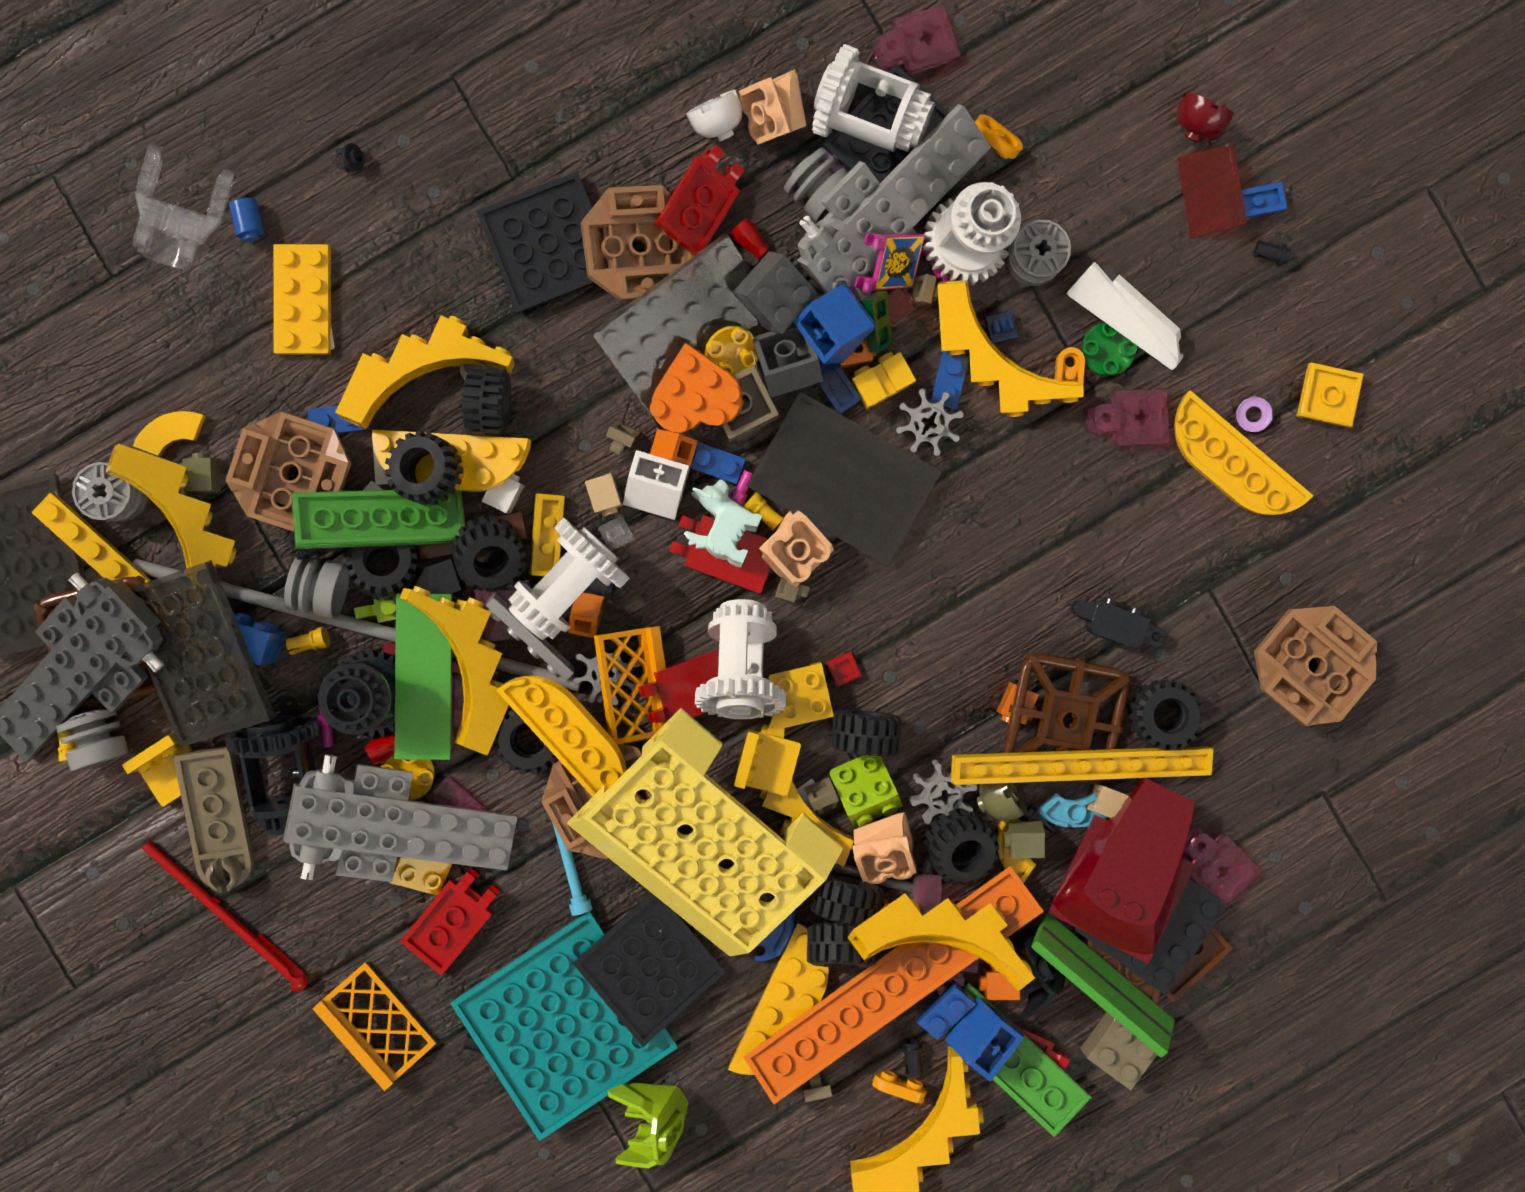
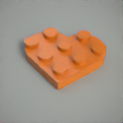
(695, 392)

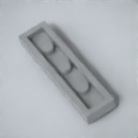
(537, 647)

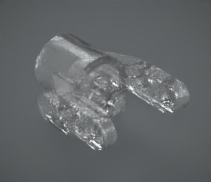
(168, 231)

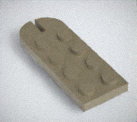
(215, 817)

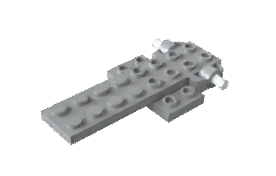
(859, 204)
(372, 823)

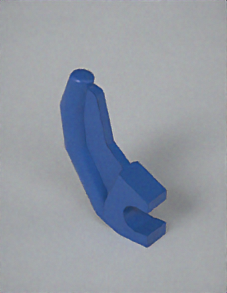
(777, 940)

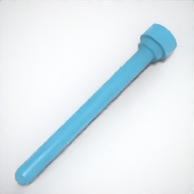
(579, 901)

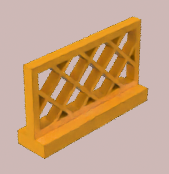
(651, 661)
(357, 1043)

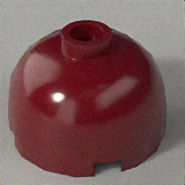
(1202, 117)

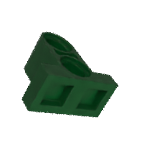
(878, 309)

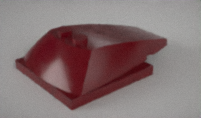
(1129, 871)

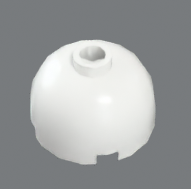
(717, 116)

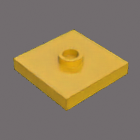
(1330, 395)

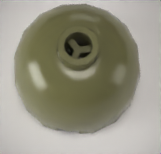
(1001, 801)

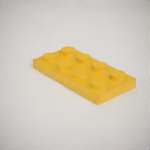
(302, 299)

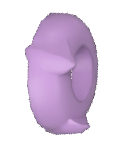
(1266, 414)

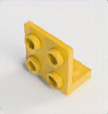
(805, 695)
(767, 763)
(159, 769)
(420, 874)

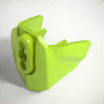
(662, 1108)

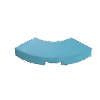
(1067, 811)

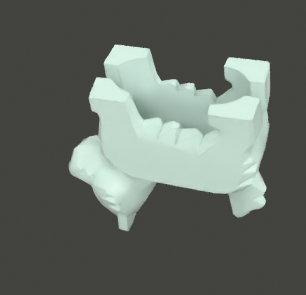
(729, 524)

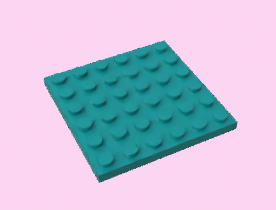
(553, 1032)

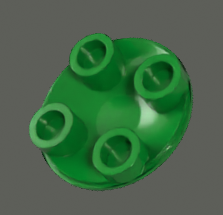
(1107, 350)

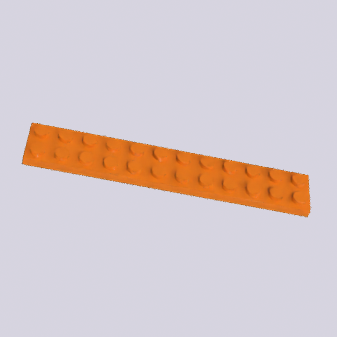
(879, 995)

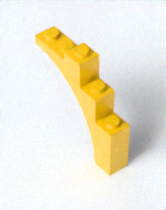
(988, 364)
(377, 380)
(161, 483)
(477, 663)
(794, 805)
(944, 924)
(929, 1144)

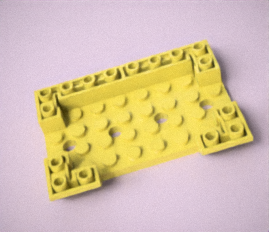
(686, 868)

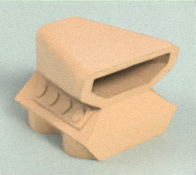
(773, 107)
(796, 548)
(884, 850)

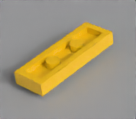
(545, 547)

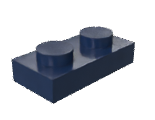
(838, 387)

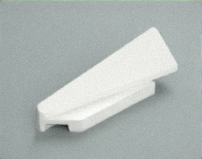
(1129, 314)

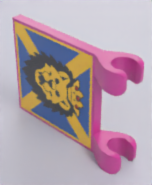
(895, 262)

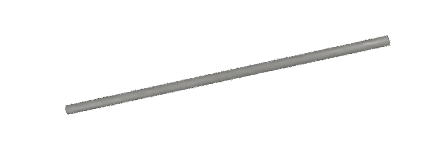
(348, 622)

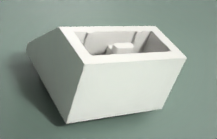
(655, 485)

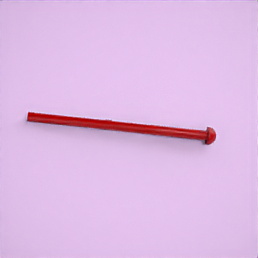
(259, 944)

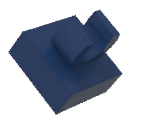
(1001, 327)

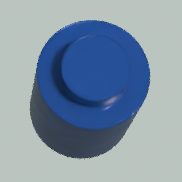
(246, 219)

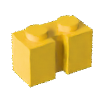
(882, 380)

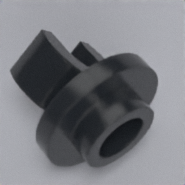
(352, 157)

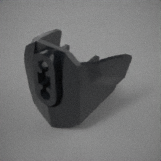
(1047, 980)

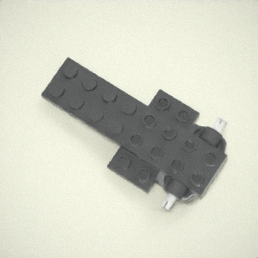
(93, 651)

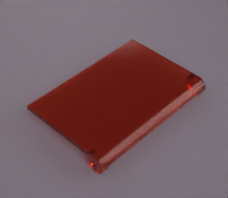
(1212, 190)

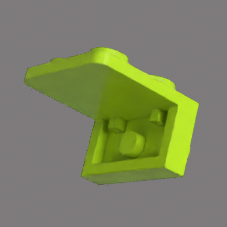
(865, 789)

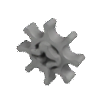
(942, 429)
(592, 665)
(933, 790)

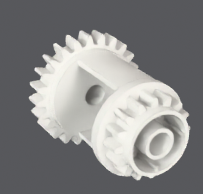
(837, 93)
(973, 232)
(585, 560)
(740, 688)

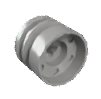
(814, 180)
(1024, 259)
(122, 499)
(317, 587)
(92, 739)

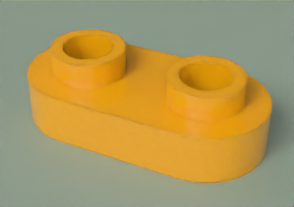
(998, 137)
(1073, 373)
(909, 1090)

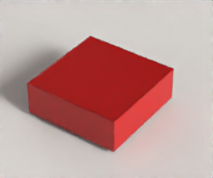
(843, 669)

